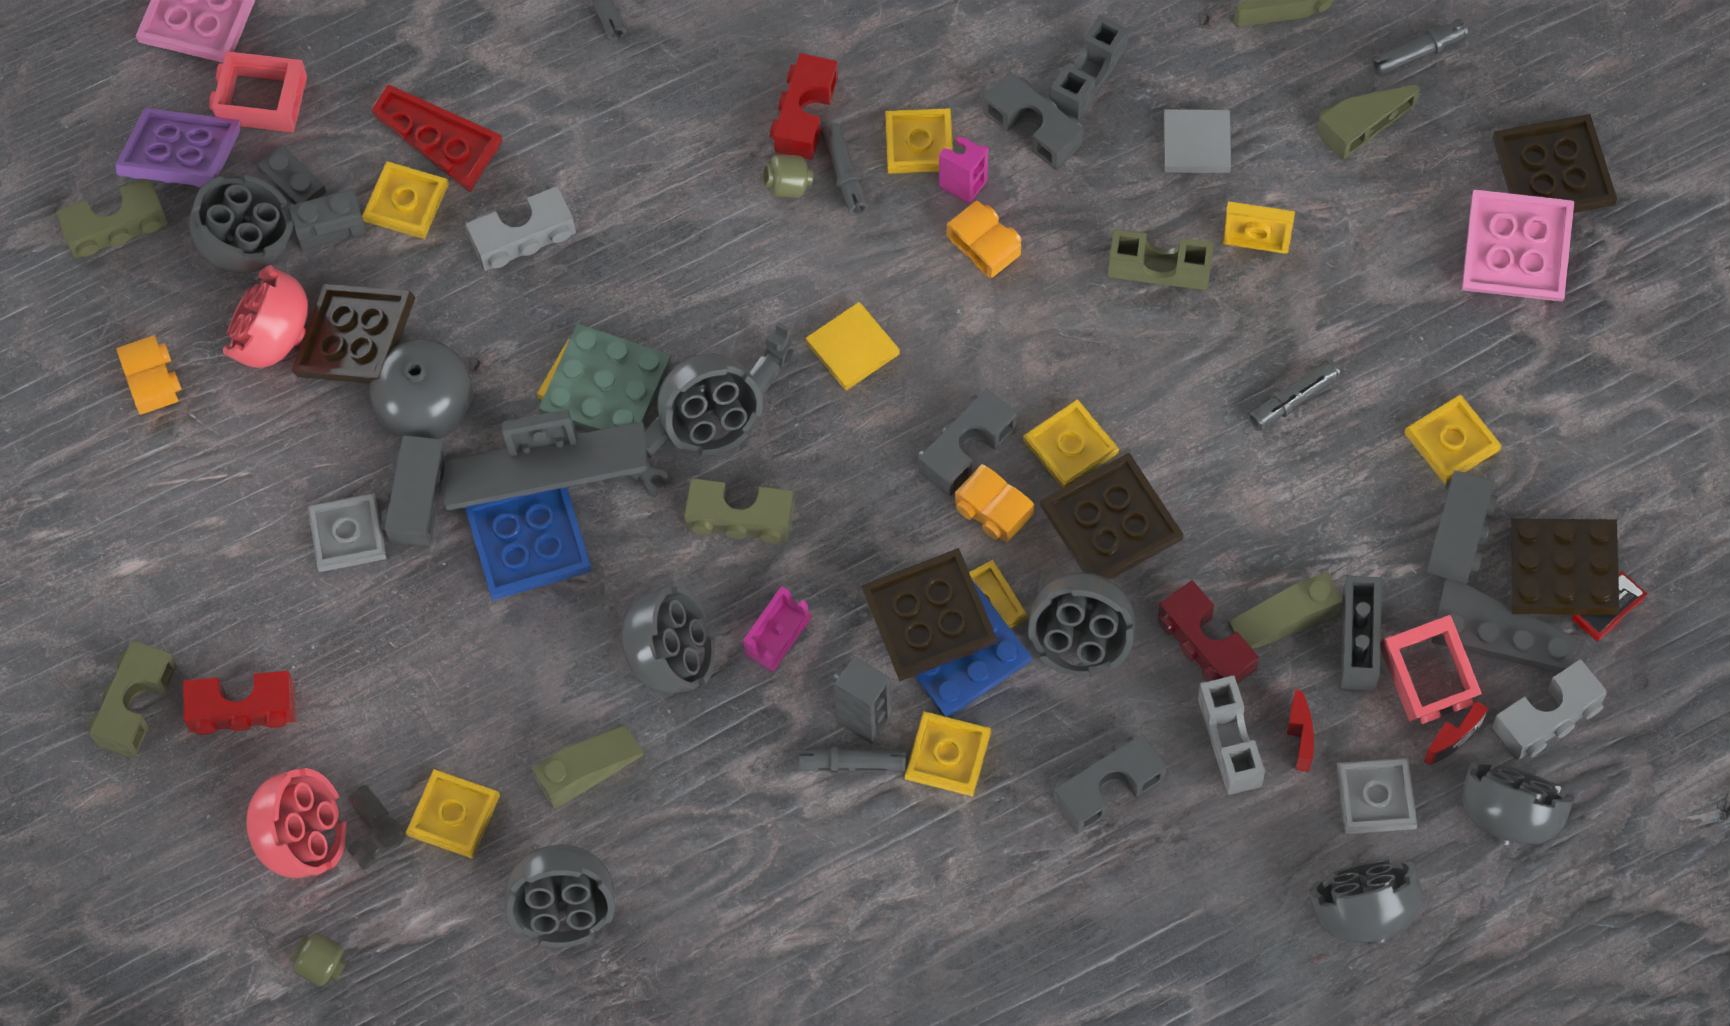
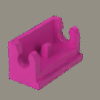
(964, 173)
(776, 630)

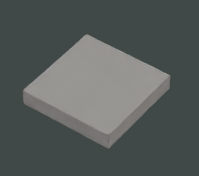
(1197, 141)
(346, 532)
(1376, 795)

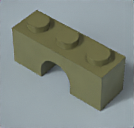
(138, 215)
(1140, 261)
(766, 519)
(139, 671)

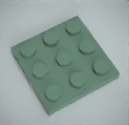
(605, 380)

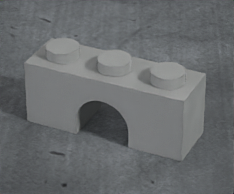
(499, 243)
(1225, 723)
(1528, 729)

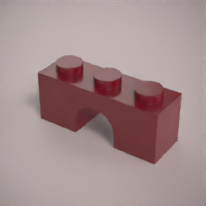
(1184, 616)

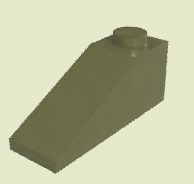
(1269, 11)
(1363, 117)
(1289, 612)
(585, 765)

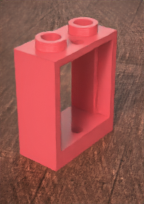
(262, 67)
(1391, 649)

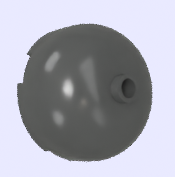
(240, 223)
(705, 387)
(425, 403)
(1087, 608)
(661, 637)
(1511, 810)
(558, 878)
(1369, 916)

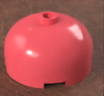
(279, 320)
(287, 823)

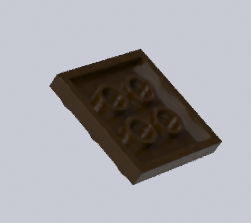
(1556, 162)
(352, 332)
(1111, 519)
(1564, 566)
(929, 614)

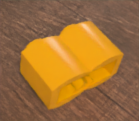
(984, 238)
(147, 374)
(994, 504)

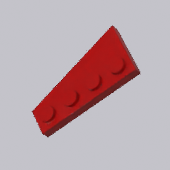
(444, 138)

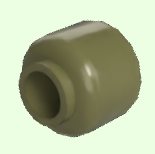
(787, 176)
(318, 959)

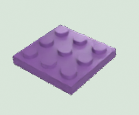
(177, 147)

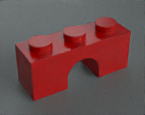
(809, 82)
(268, 704)

